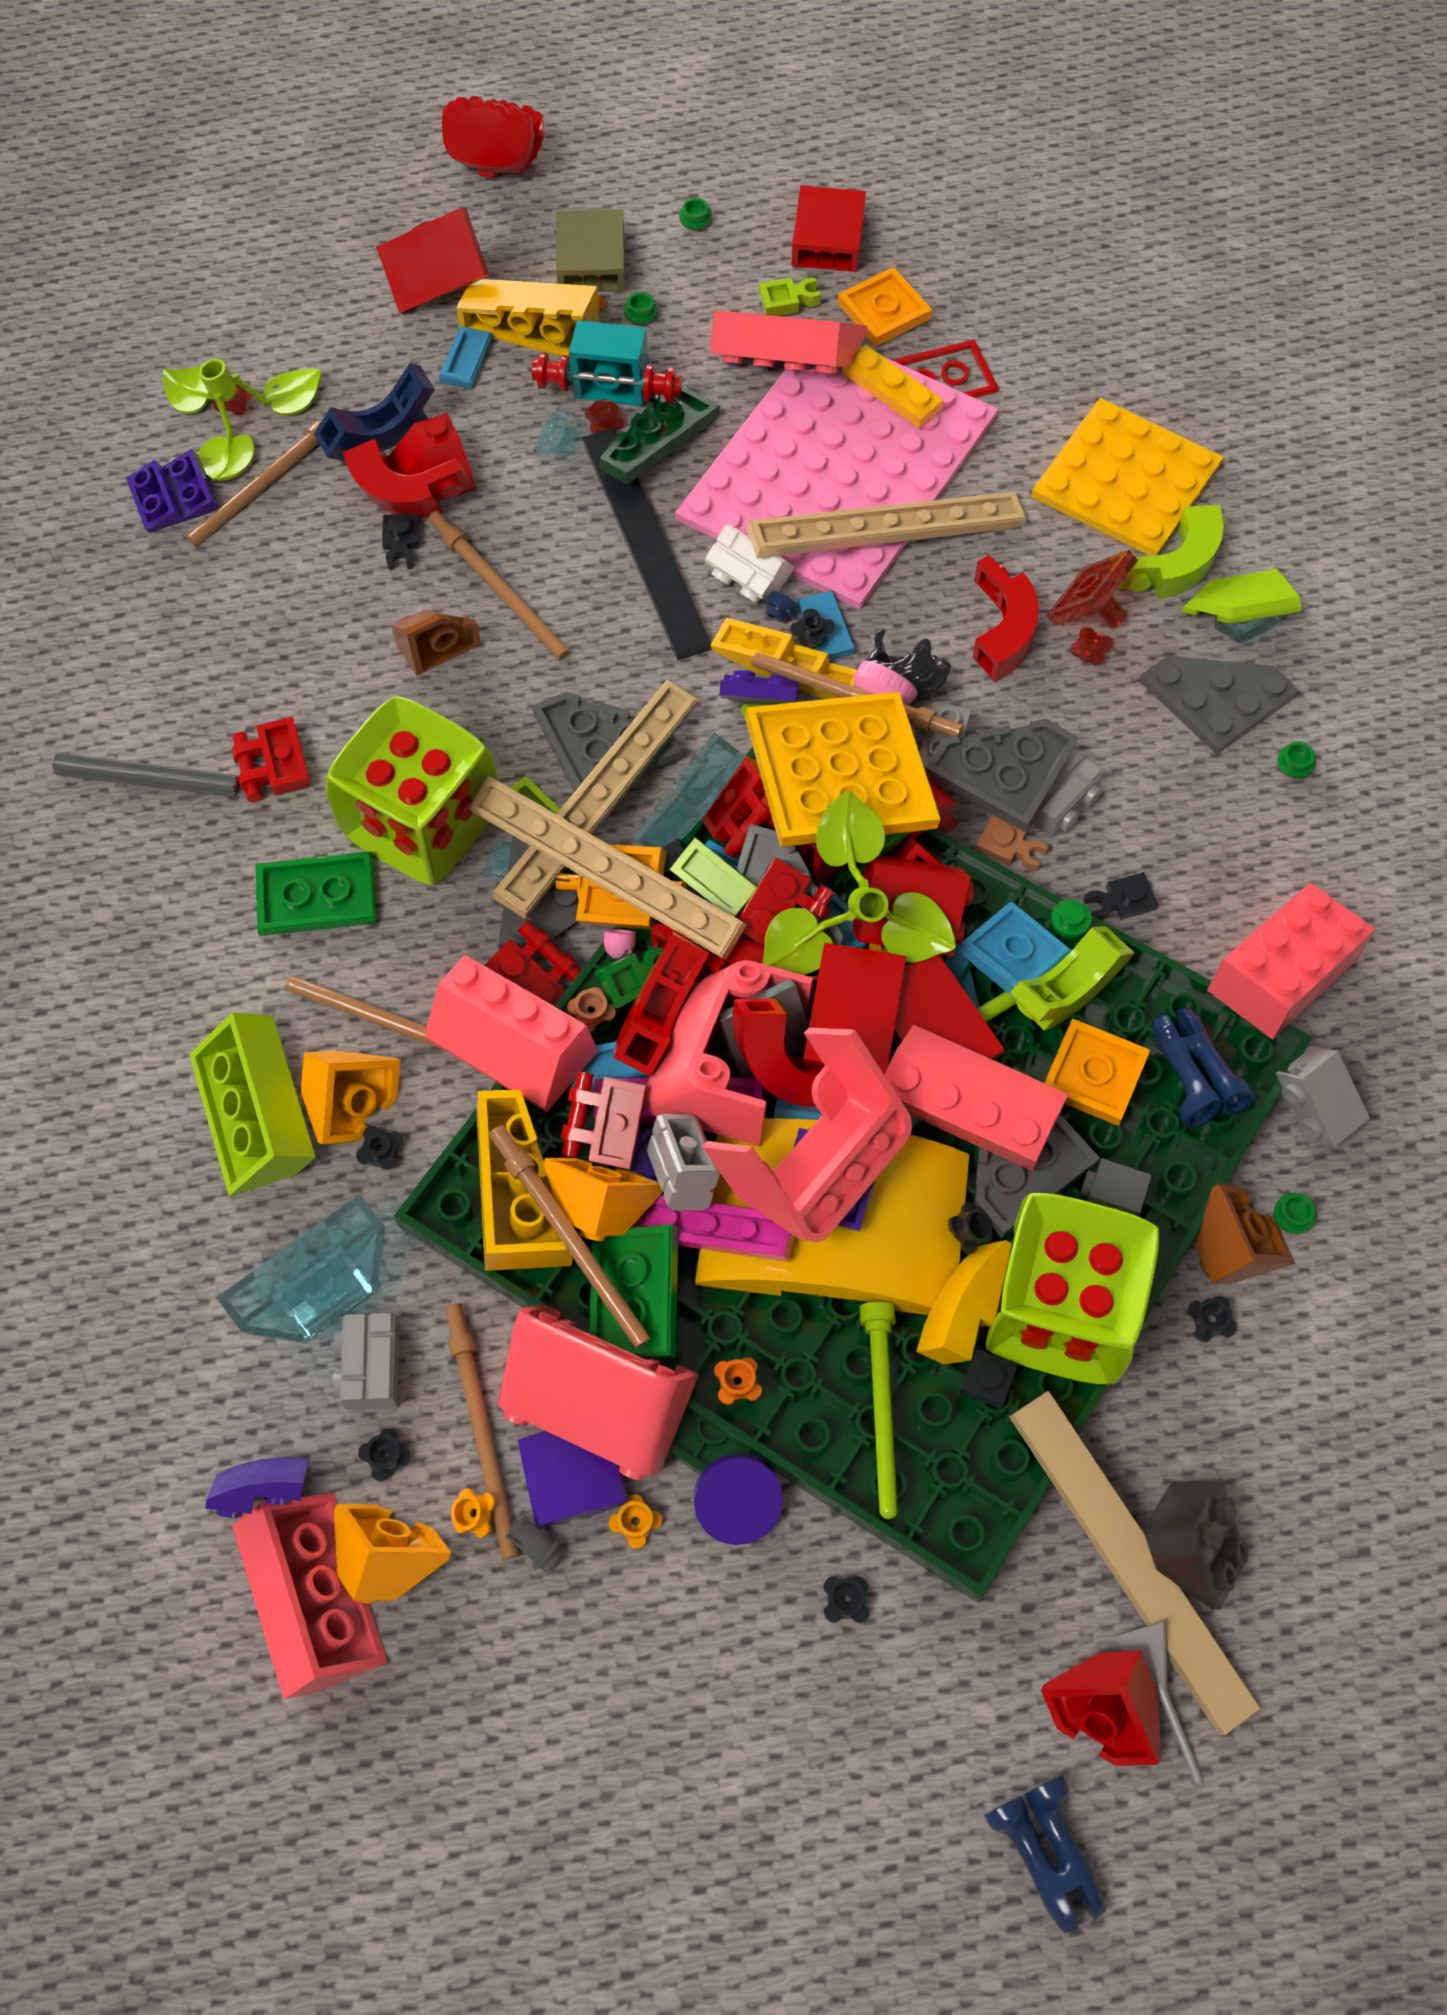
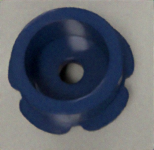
(780, 607)

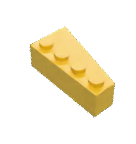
(528, 312)
(513, 1225)

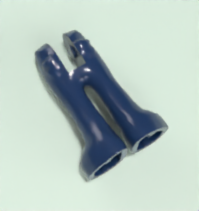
(1201, 1100)
(1073, 1868)

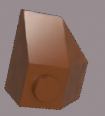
(434, 638)
(1237, 1240)

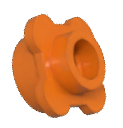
(728, 1371)

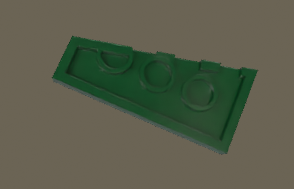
(657, 433)

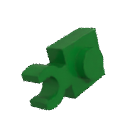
(626, 976)

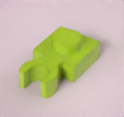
(784, 297)

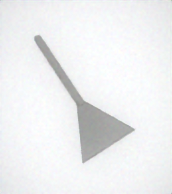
(1153, 1645)

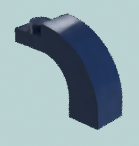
(384, 422)

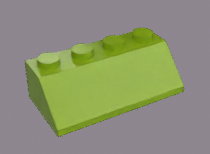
(251, 1103)

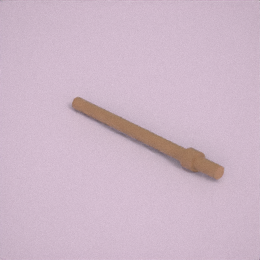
(255, 487)
(457, 540)
(923, 718)
(358, 1009)
(521, 1167)
(462, 1349)

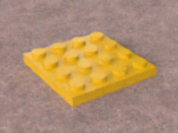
(1127, 477)
(836, 746)

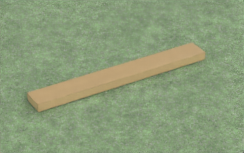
(885, 524)
(600, 792)
(608, 867)
(1128, 1557)

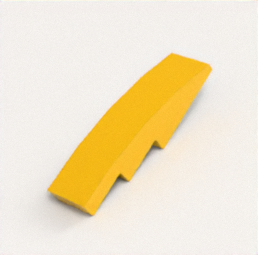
(742, 640)

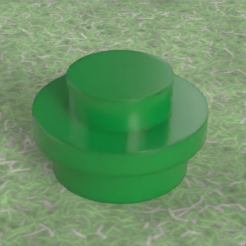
(695, 214)
(640, 308)
(1296, 760)
(1071, 919)
(1295, 1213)

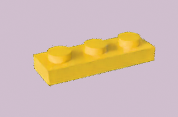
(893, 387)

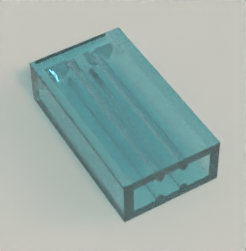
(690, 793)

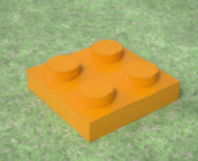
(885, 305)
(1097, 1071)

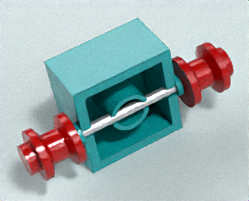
(608, 365)

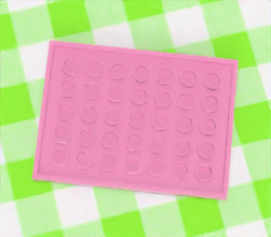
(829, 448)

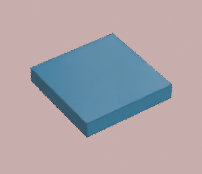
(1013, 948)

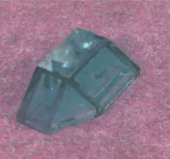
(312, 1278)

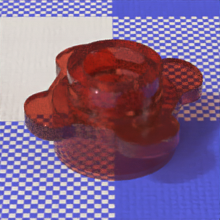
(238, 403)
(600, 409)
(1089, 654)

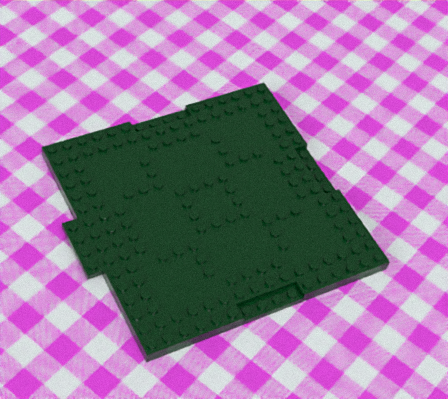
(958, 1463)

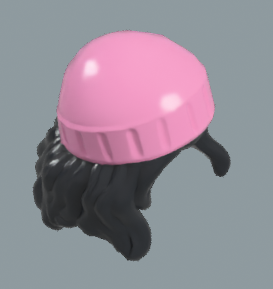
(910, 675)

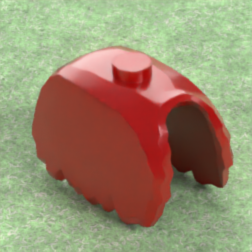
(492, 135)

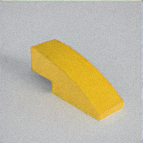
(965, 1304)

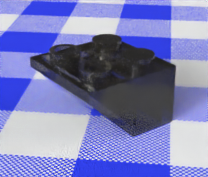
(1197, 1540)

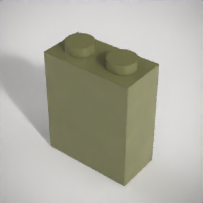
(591, 249)

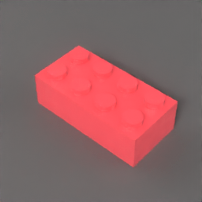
(1290, 960)

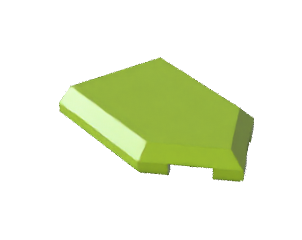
(1245, 597)

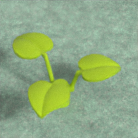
(193, 386)
(849, 835)

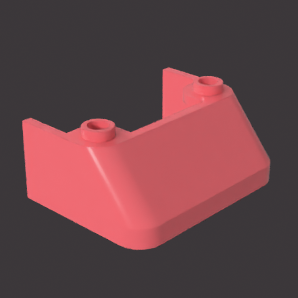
(696, 1082)
(838, 1156)

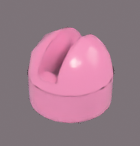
(619, 942)

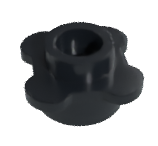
(812, 636)
(385, 1157)
(970, 1227)
(1218, 1308)
(371, 1453)
(855, 1589)

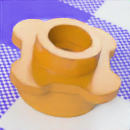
(462, 1512)
(637, 1534)

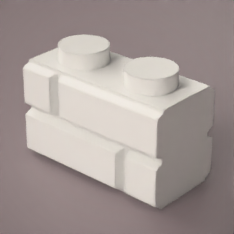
(736, 560)

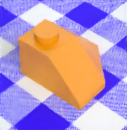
(345, 1090)
(599, 1198)
(382, 1555)

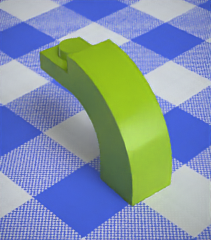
(1184, 568)
(1074, 980)

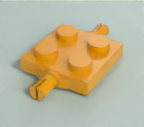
(605, 909)

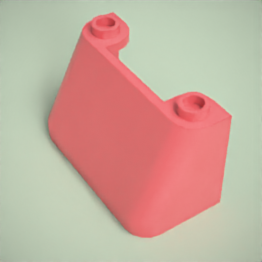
(592, 1392)

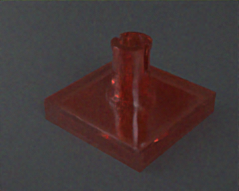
(1094, 590)

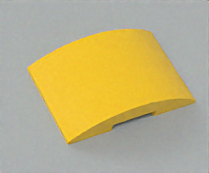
(897, 1255)

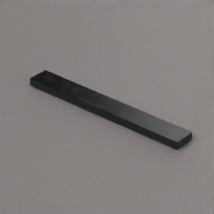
(650, 555)

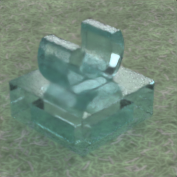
(553, 435)

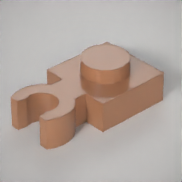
(1005, 842)

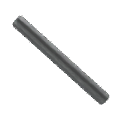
(145, 774)

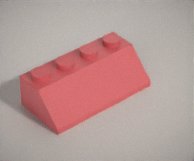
(785, 339)
(508, 1033)
(974, 1097)
(304, 1609)

